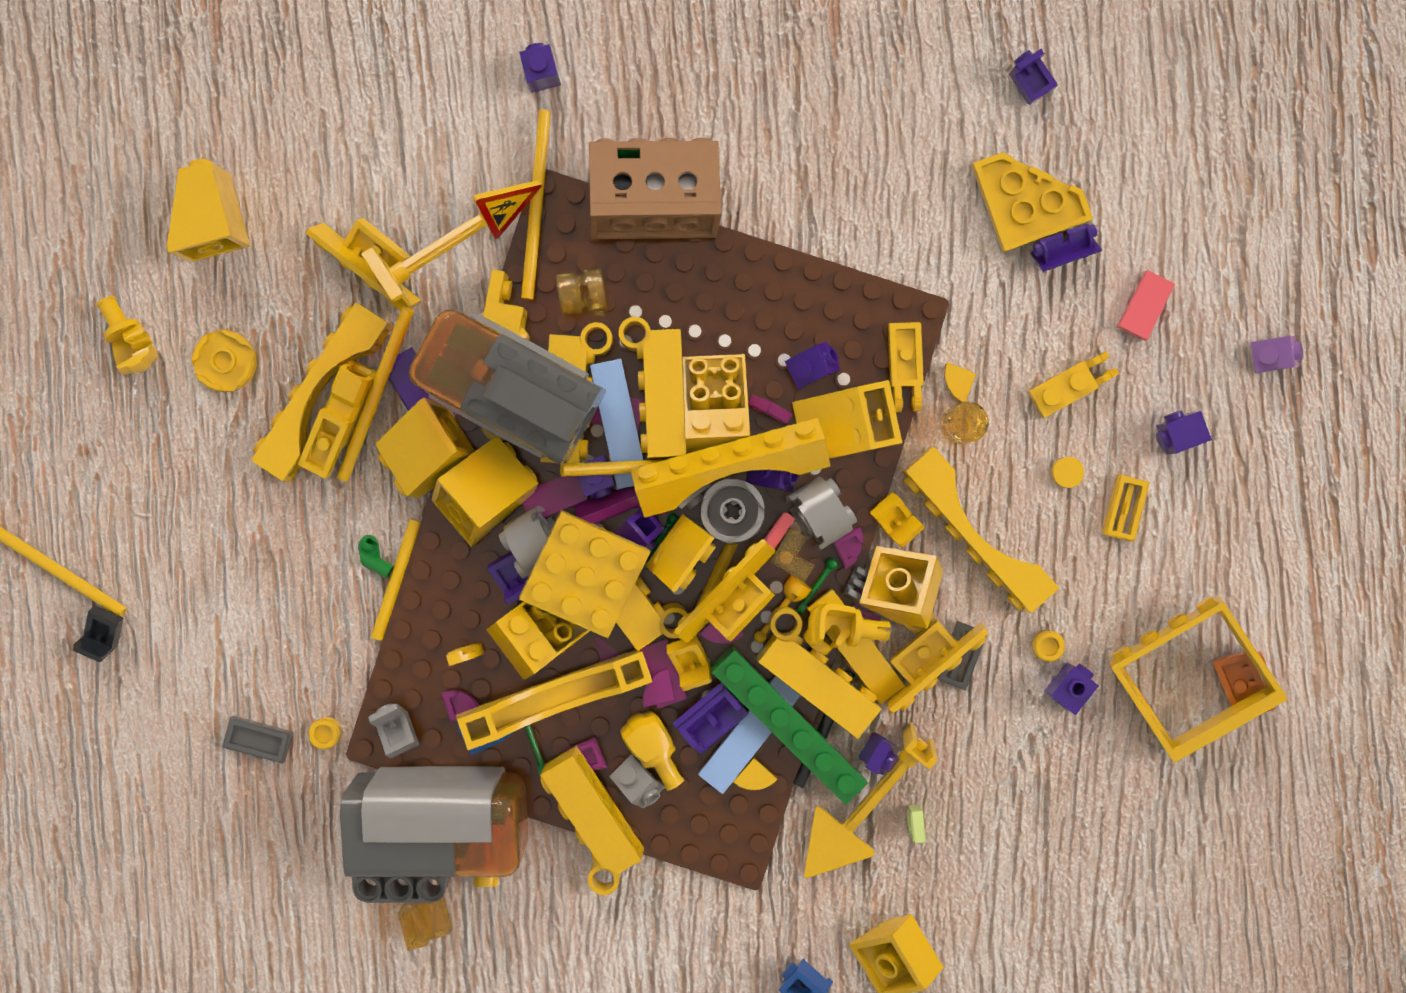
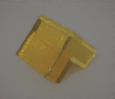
(787, 556)
(424, 922)

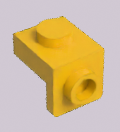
(896, 520)
(690, 663)

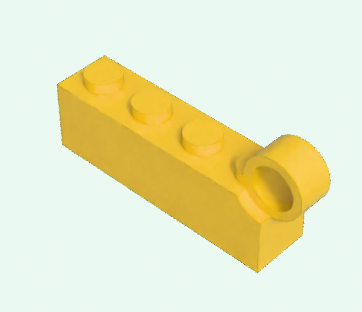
(578, 353)
(663, 389)
(644, 620)
(814, 679)
(594, 816)

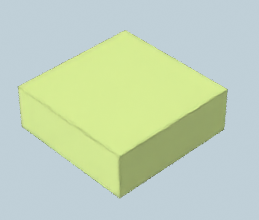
(915, 823)

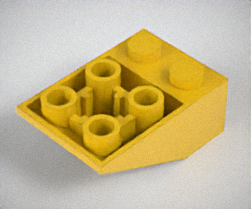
(715, 400)
(853, 418)
(680, 552)
(533, 637)

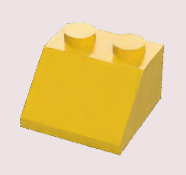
(902, 586)
(897, 956)

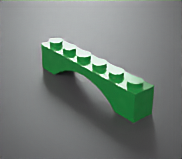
(788, 724)

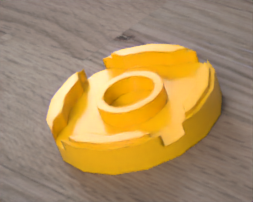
(224, 361)

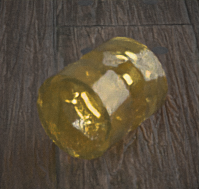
(570, 291)
(964, 423)

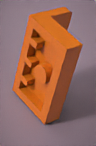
(1239, 676)

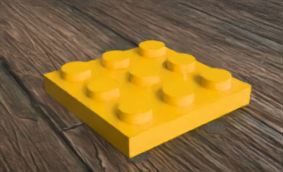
(584, 574)

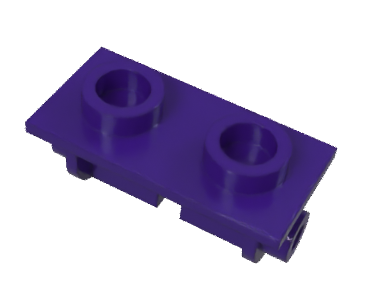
(1055, 251)

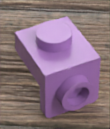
(1276, 354)

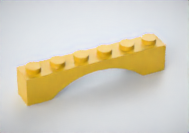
(356, 337)
(790, 449)
(936, 482)
(571, 690)

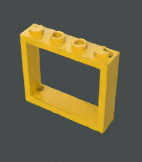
(1224, 721)

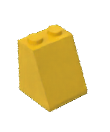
(205, 213)
(423, 447)
(483, 489)

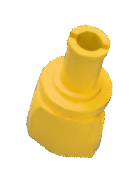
(130, 341)
(846, 624)
(652, 745)

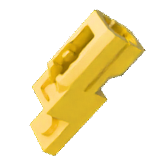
(505, 315)
(338, 419)

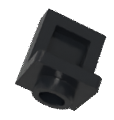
(99, 635)

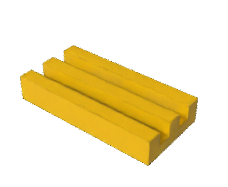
(1114, 503)

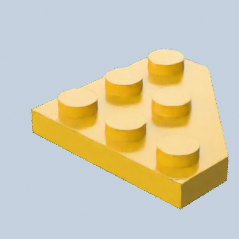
(1027, 201)

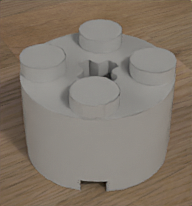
(733, 493)
(821, 512)
(526, 538)

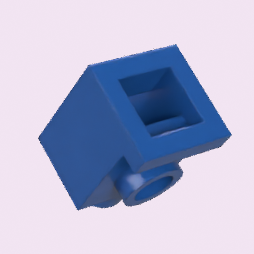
(803, 979)

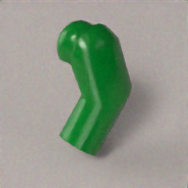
(370, 556)

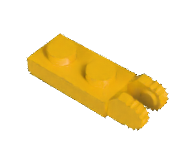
(906, 362)
(1069, 385)

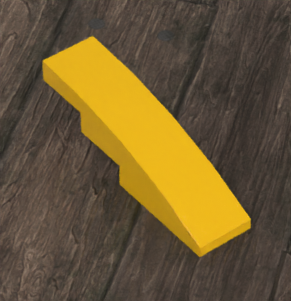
(865, 659)

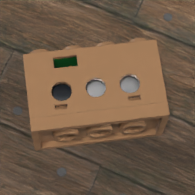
(654, 188)

